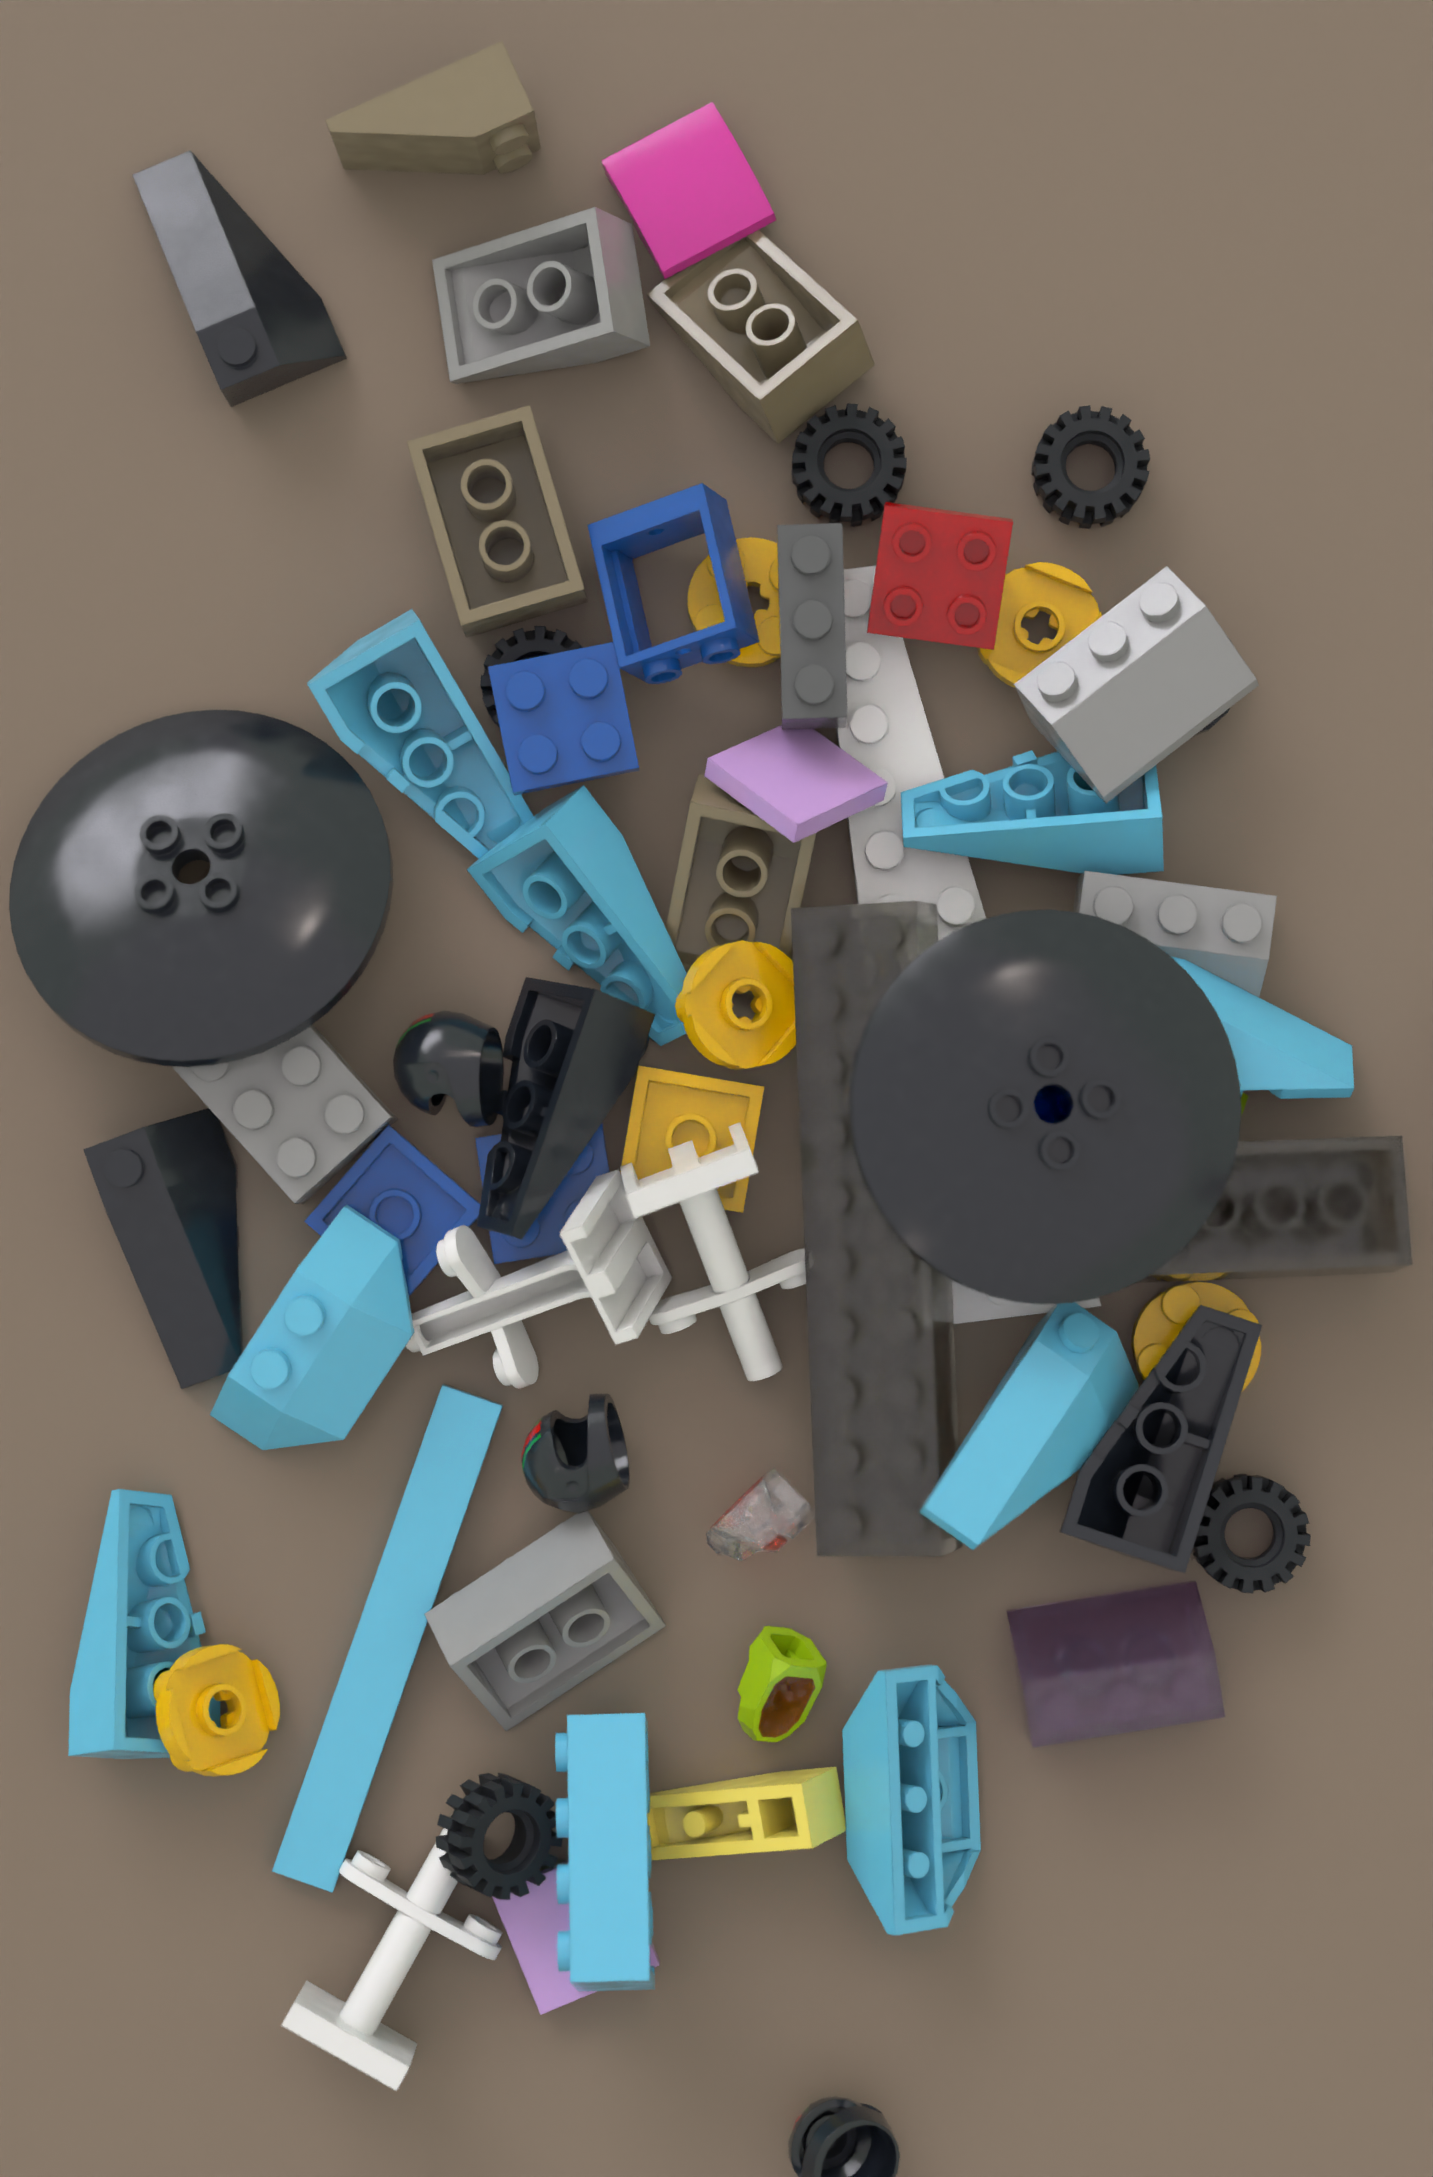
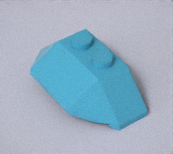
(322, 1341)
(911, 1797)

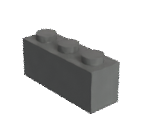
(812, 626)

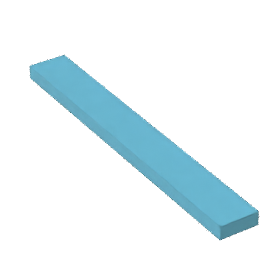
(387, 1638)

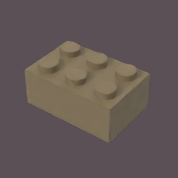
(497, 521)

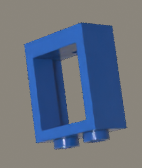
(654, 527)

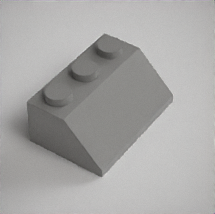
(1135, 684)
(1204, 925)
(544, 1620)

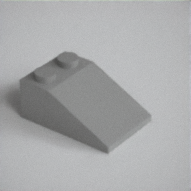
(542, 298)

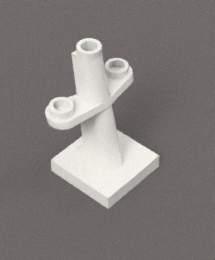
(694, 1185)
(606, 1259)
(354, 2027)

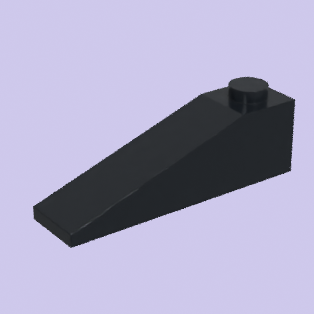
(240, 291)
(1159, 1458)

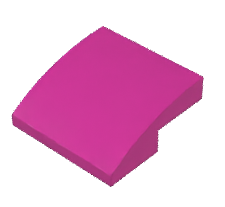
(688, 190)

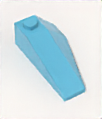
(413, 725)
(1038, 818)
(585, 896)
(1036, 1425)
(132, 1630)

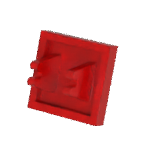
(939, 575)

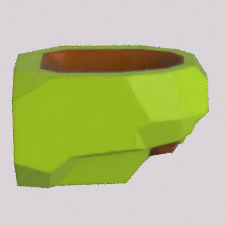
(779, 1683)

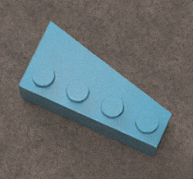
(607, 1852)

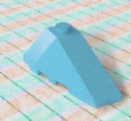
(1275, 1047)

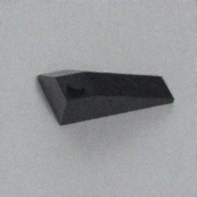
(569, 1067)
(177, 1225)

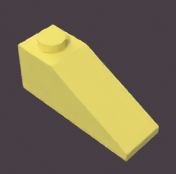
(747, 1815)

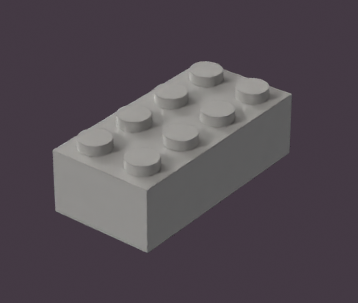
(294, 1110)

